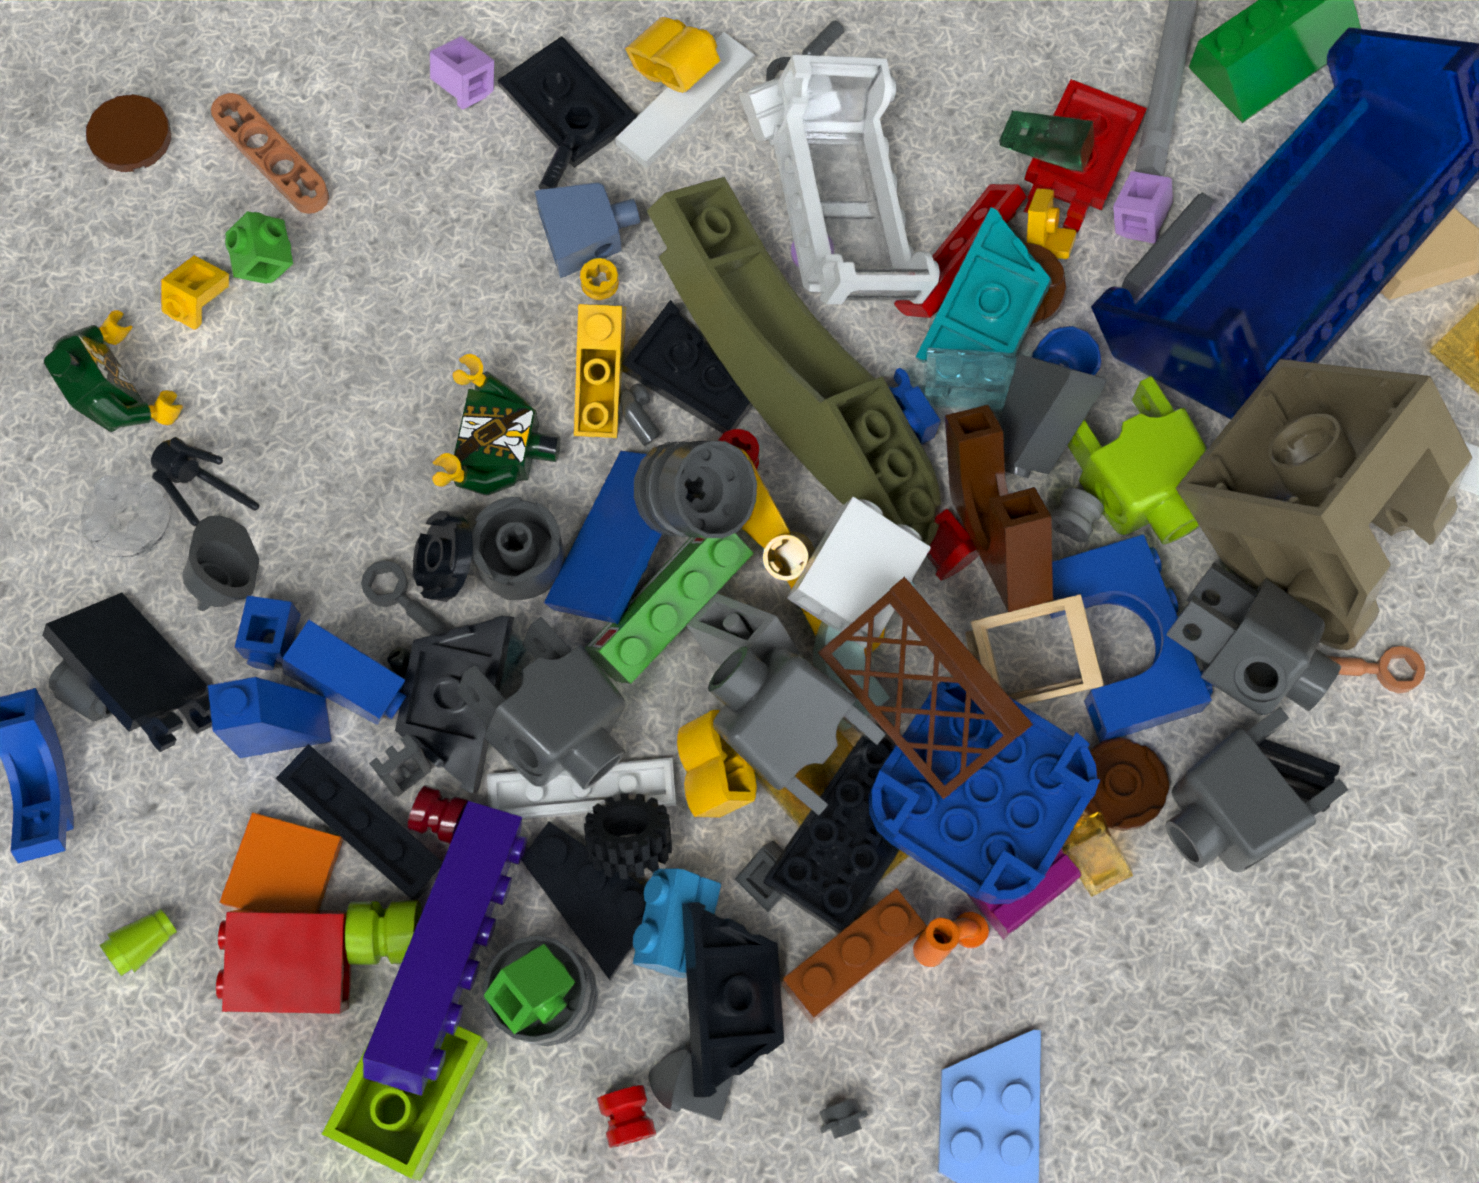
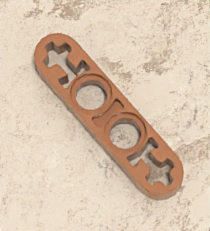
(270, 153)

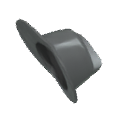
(220, 563)

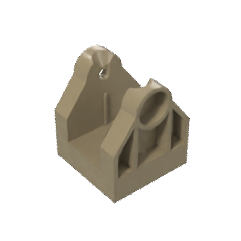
(1310, 469)

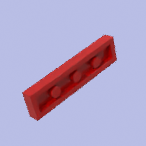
(952, 252)

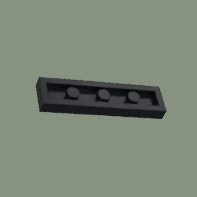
(361, 822)

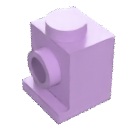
(462, 71)
(1142, 206)

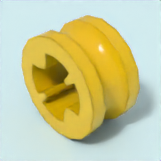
(592, 269)

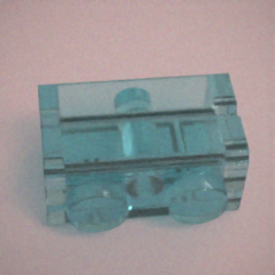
(967, 378)

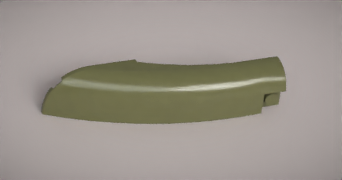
(788, 364)

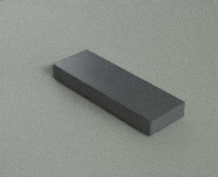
(1167, 245)

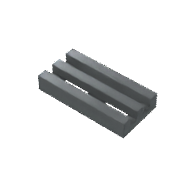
(397, 761)

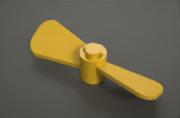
(771, 531)

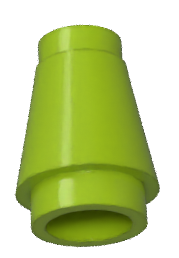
(136, 942)

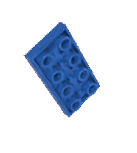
(608, 551)

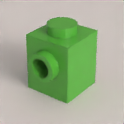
(530, 989)

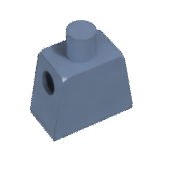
(582, 224)

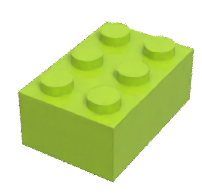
(399, 1125)

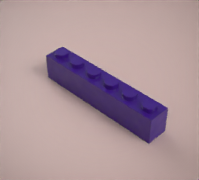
(443, 950)

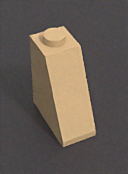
(1443, 257)

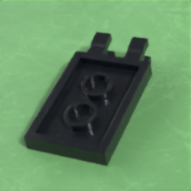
(131, 669)

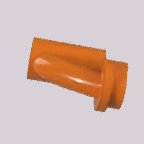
(943, 936)

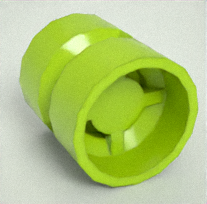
(379, 931)

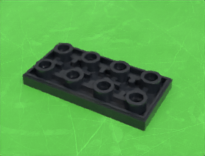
(838, 854)

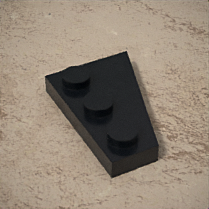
(595, 906)

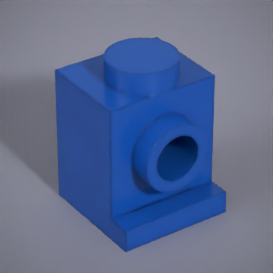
(259, 619)

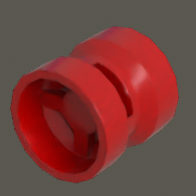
(627, 1119)

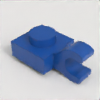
(915, 407)

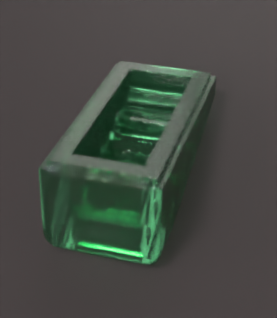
(1070, 149)

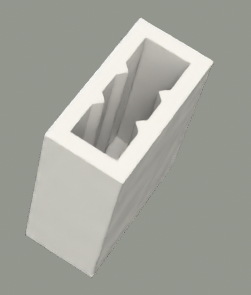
(857, 566)

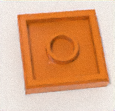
(281, 866)

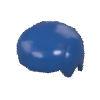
(1071, 348)

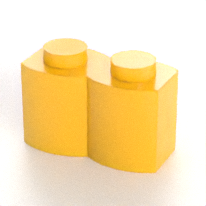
(673, 53)
(716, 774)

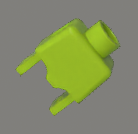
(1143, 466)

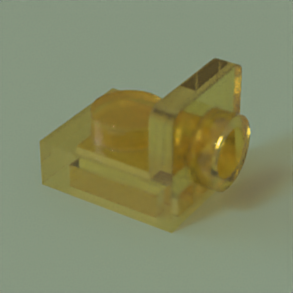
(1096, 854)

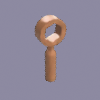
(1359, 667)

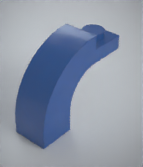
(35, 777)

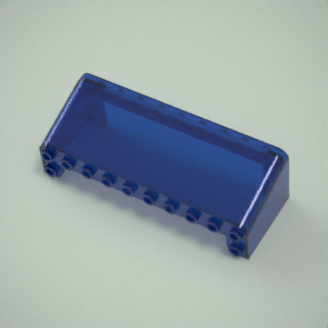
(1313, 225)

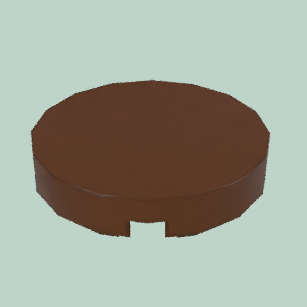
(128, 133)
(1117, 796)

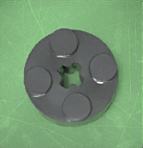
(512, 524)

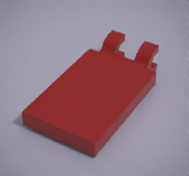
(1114, 131)

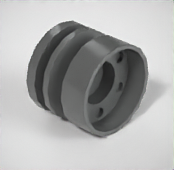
(695, 489)
(580, 999)

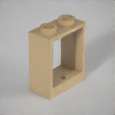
(980, 646)

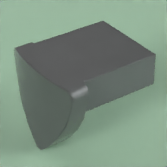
(673, 1087)

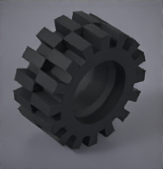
(631, 853)

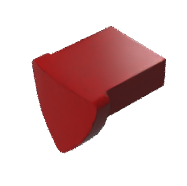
(951, 547)

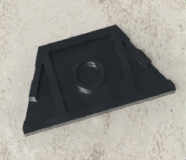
(433, 709)
(730, 997)

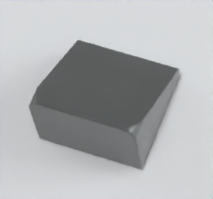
(755, 871)

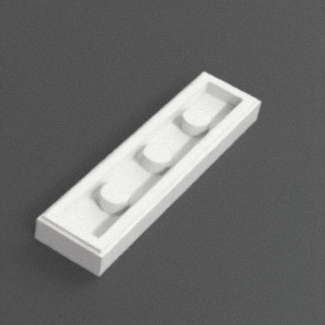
(675, 111)
(563, 795)

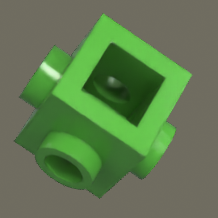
(258, 248)

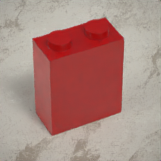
(284, 962)

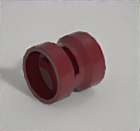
(436, 813)

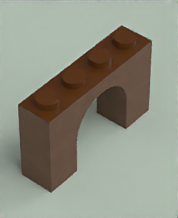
(1006, 529)

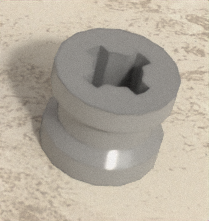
(1076, 514)

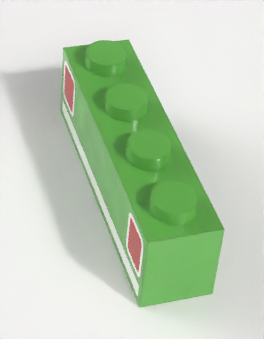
(666, 605)

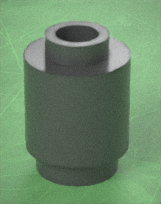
(76, 694)

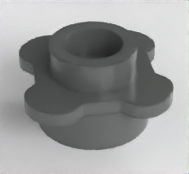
(842, 1118)

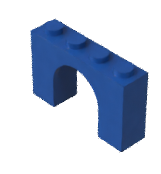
(1131, 578)

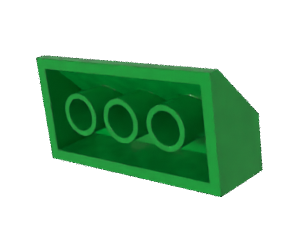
(1269, 50)

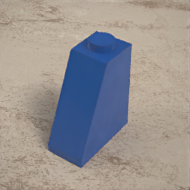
(343, 674)
(266, 716)

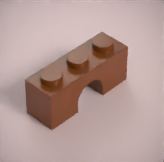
(853, 955)

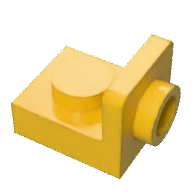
(1043, 226)
(191, 288)

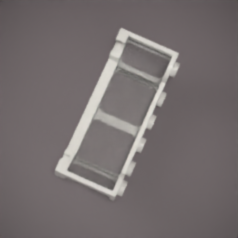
(842, 183)

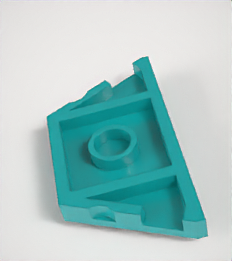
(991, 295)

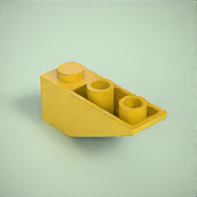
(599, 369)

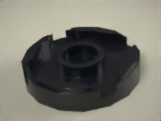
(443, 556)

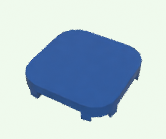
(1004, 820)

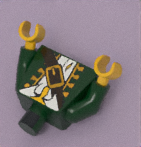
(97, 383)
(494, 436)

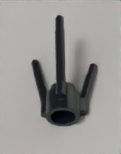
(177, 463)

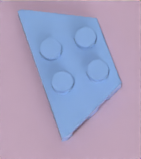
(992, 1114)

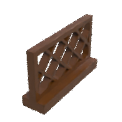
(958, 662)

